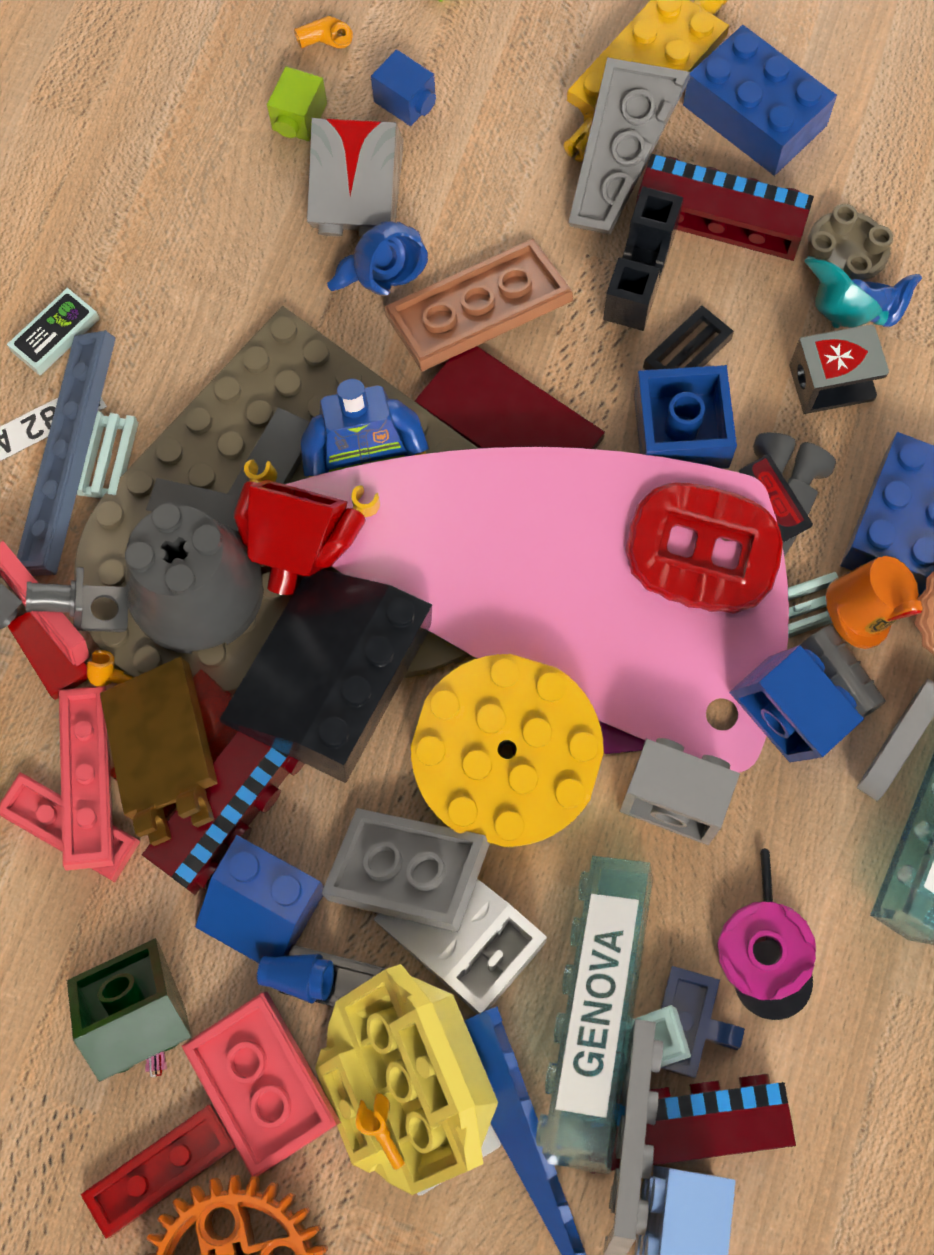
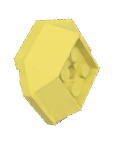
(417, 1052)

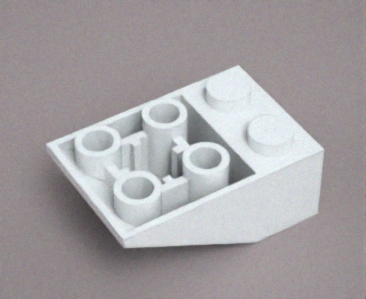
(480, 957)

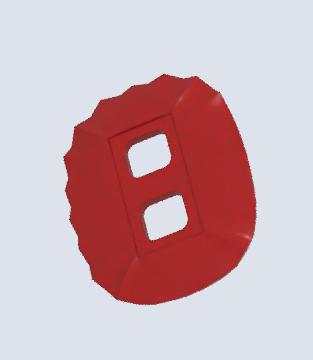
(712, 516)

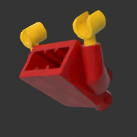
(295, 527)

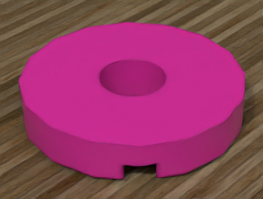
(795, 943)

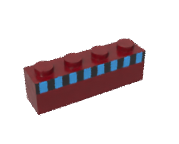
(732, 206)
(247, 784)
(718, 1121)

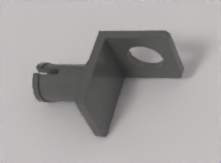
(77, 601)

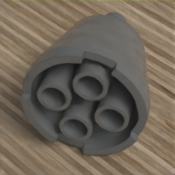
(190, 580)

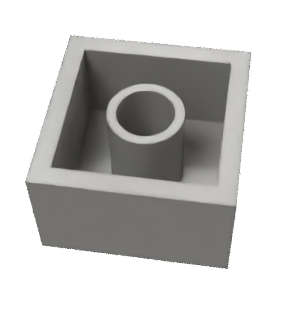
(680, 790)

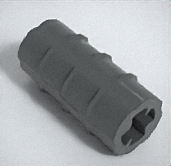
(844, 669)

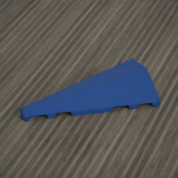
(517, 1129)

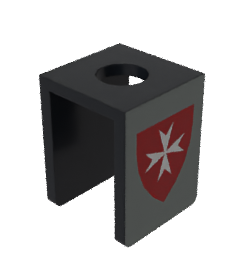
(838, 368)

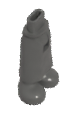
(810, 464)

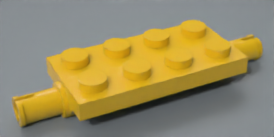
(661, 35)

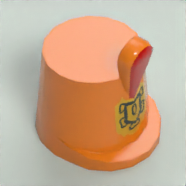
(871, 600)

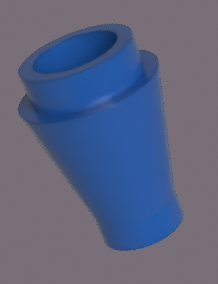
(301, 976)

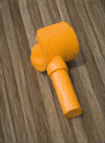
(102, 671)
(374, 1124)

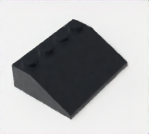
(330, 670)

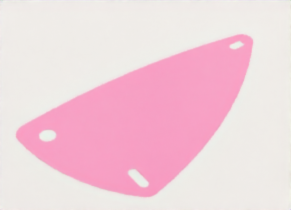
(534, 564)

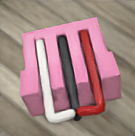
(155, 1064)

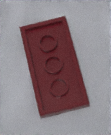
(502, 408)

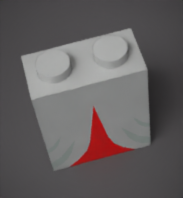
(353, 174)

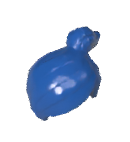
(383, 258)

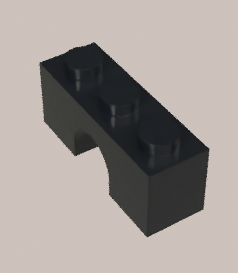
(644, 258)

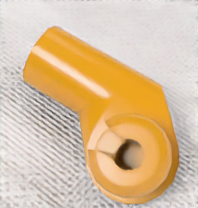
(324, 30)

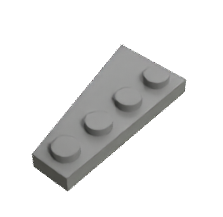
(625, 128)
(635, 1156)

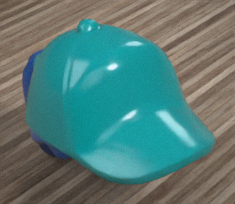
(856, 301)

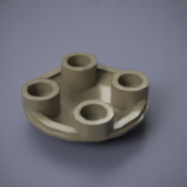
(851, 242)

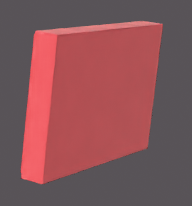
(260, 1084)

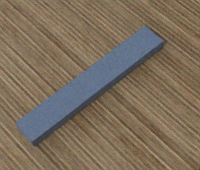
(65, 453)

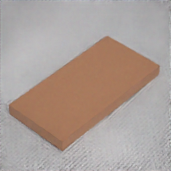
(478, 304)

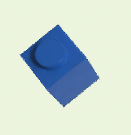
(403, 88)

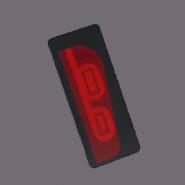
(787, 509)

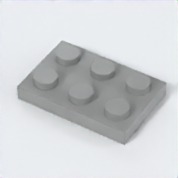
(406, 869)

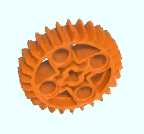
(242, 1237)

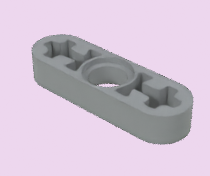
(899, 743)

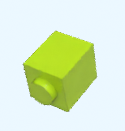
(295, 102)

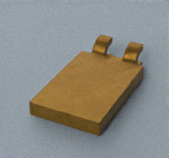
(159, 748)

